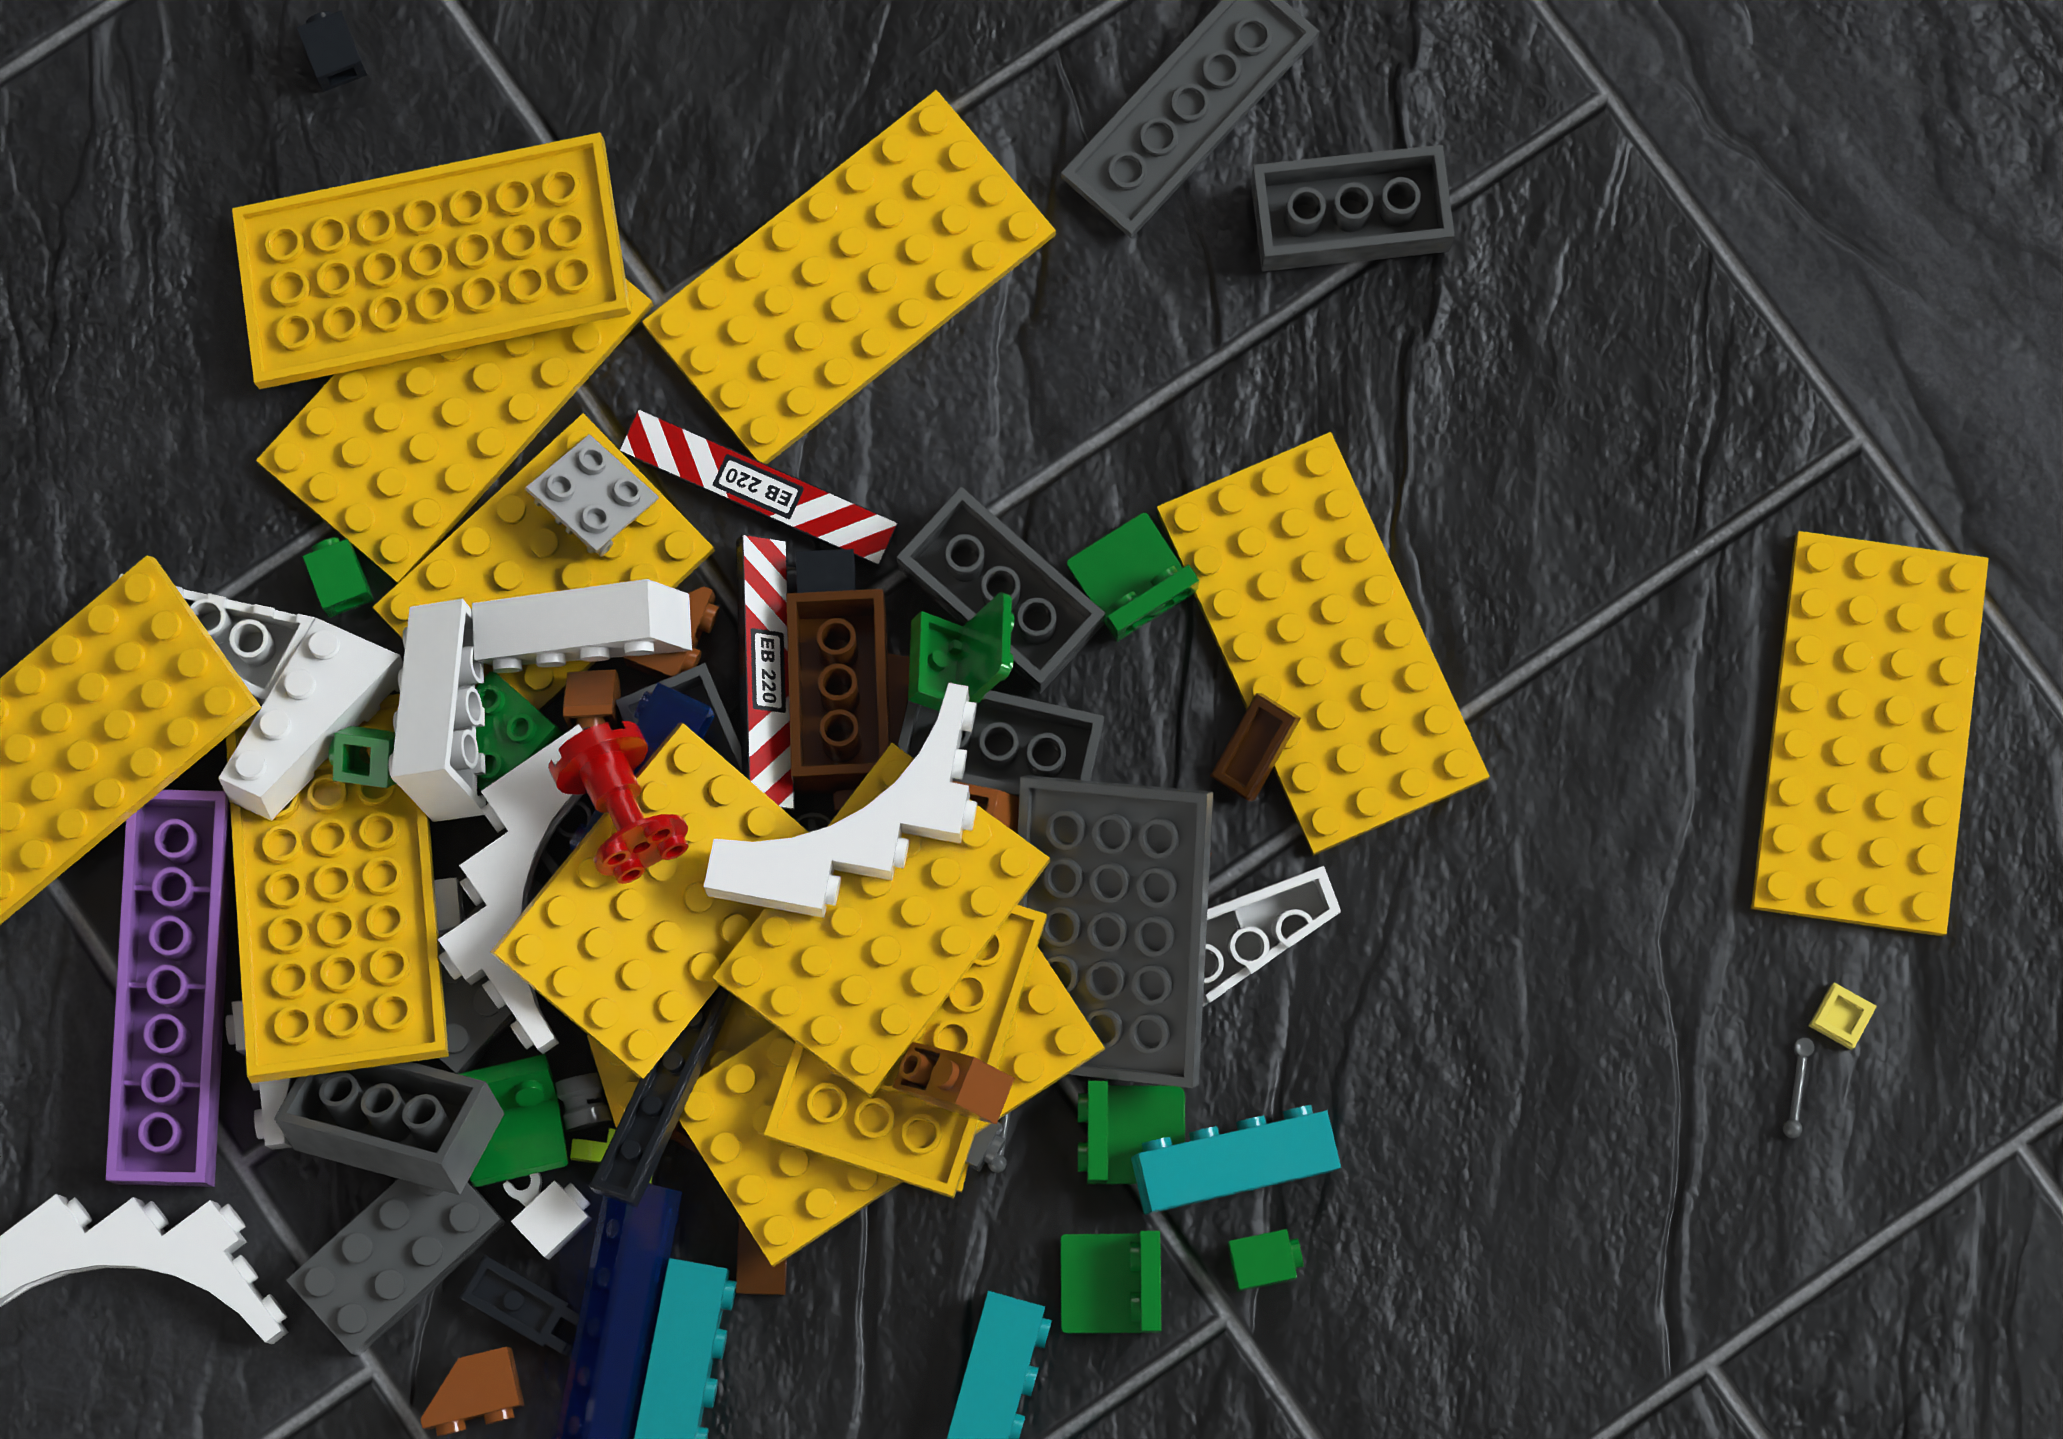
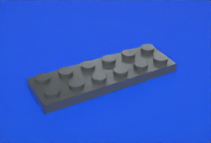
(1187, 108)

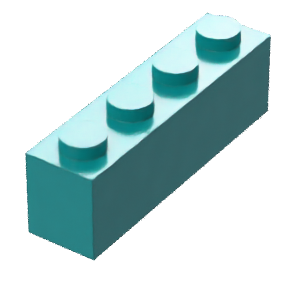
(1236, 1160)
(684, 1351)
(999, 1369)

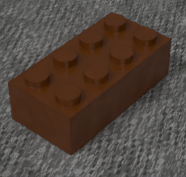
(837, 688)

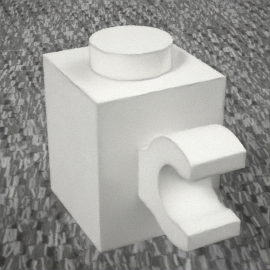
(549, 1215)

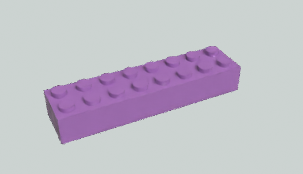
(171, 991)

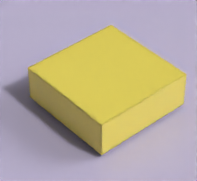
(1842, 1016)

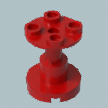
(603, 766)

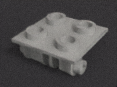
(591, 494)

